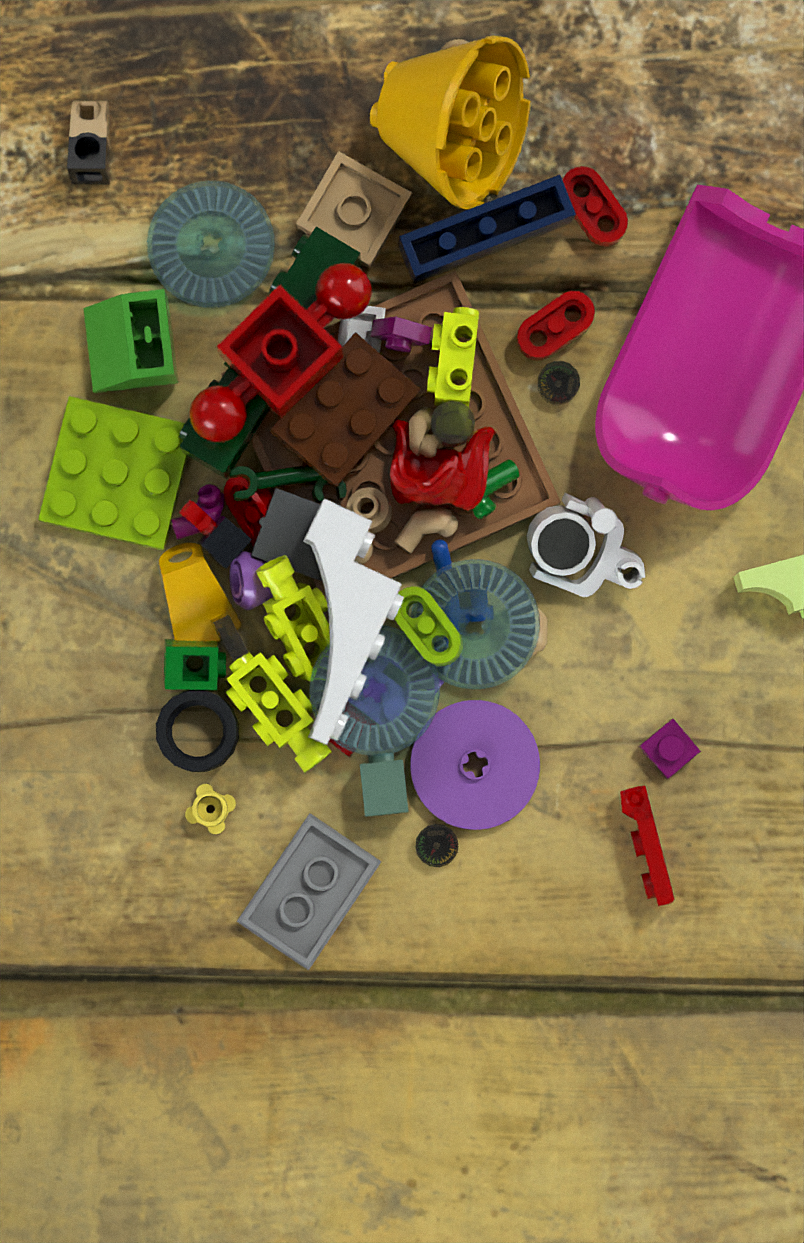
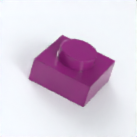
(400, 333)
(669, 748)

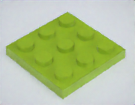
(115, 474)

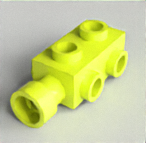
(455, 357)
(307, 624)
(271, 702)

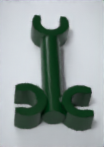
(283, 477)

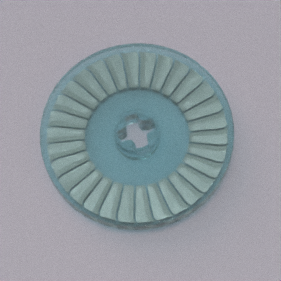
(243, 252)
(509, 623)
(404, 707)

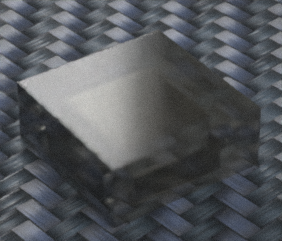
(229, 636)

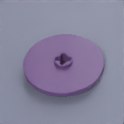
(506, 779)

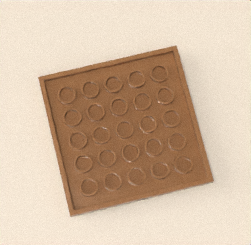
(491, 406)

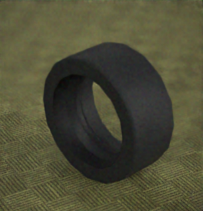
(174, 708)

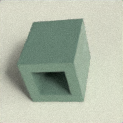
(383, 786)

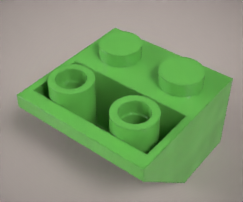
(131, 342)

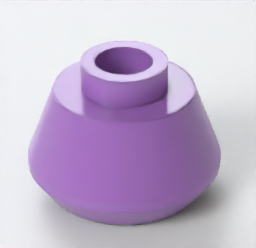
(245, 583)

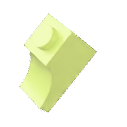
(779, 579)

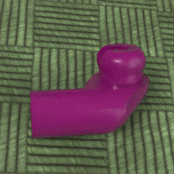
(209, 500)

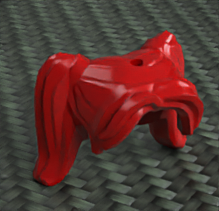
(444, 479)

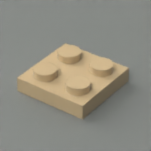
(355, 207)

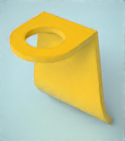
(193, 595)

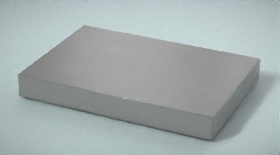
(309, 891)

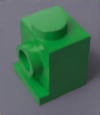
(181, 677)

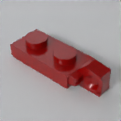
(646, 842)

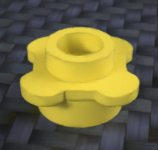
(198, 812)

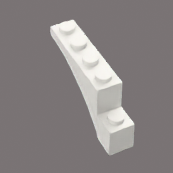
(356, 609)

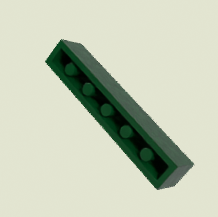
(312, 257)

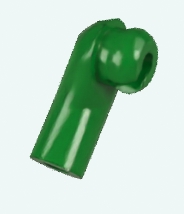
(496, 479)

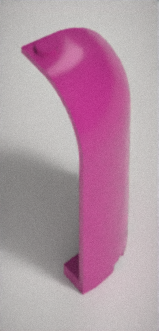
(709, 358)

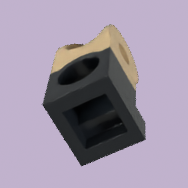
(89, 143)

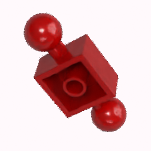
(280, 351)

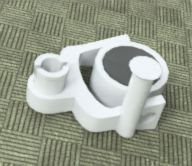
(566, 543)

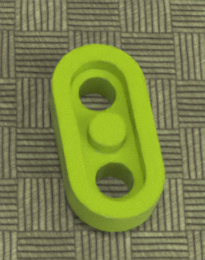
(428, 627)

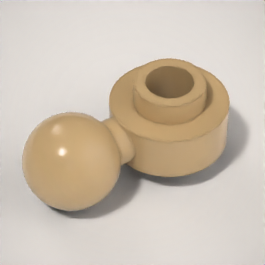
(379, 516)

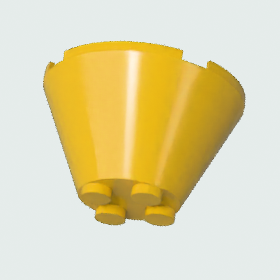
(457, 116)

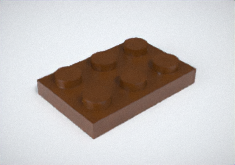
(345, 411)

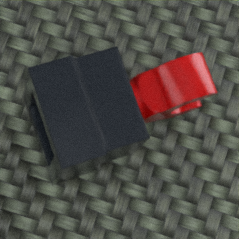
(219, 538)

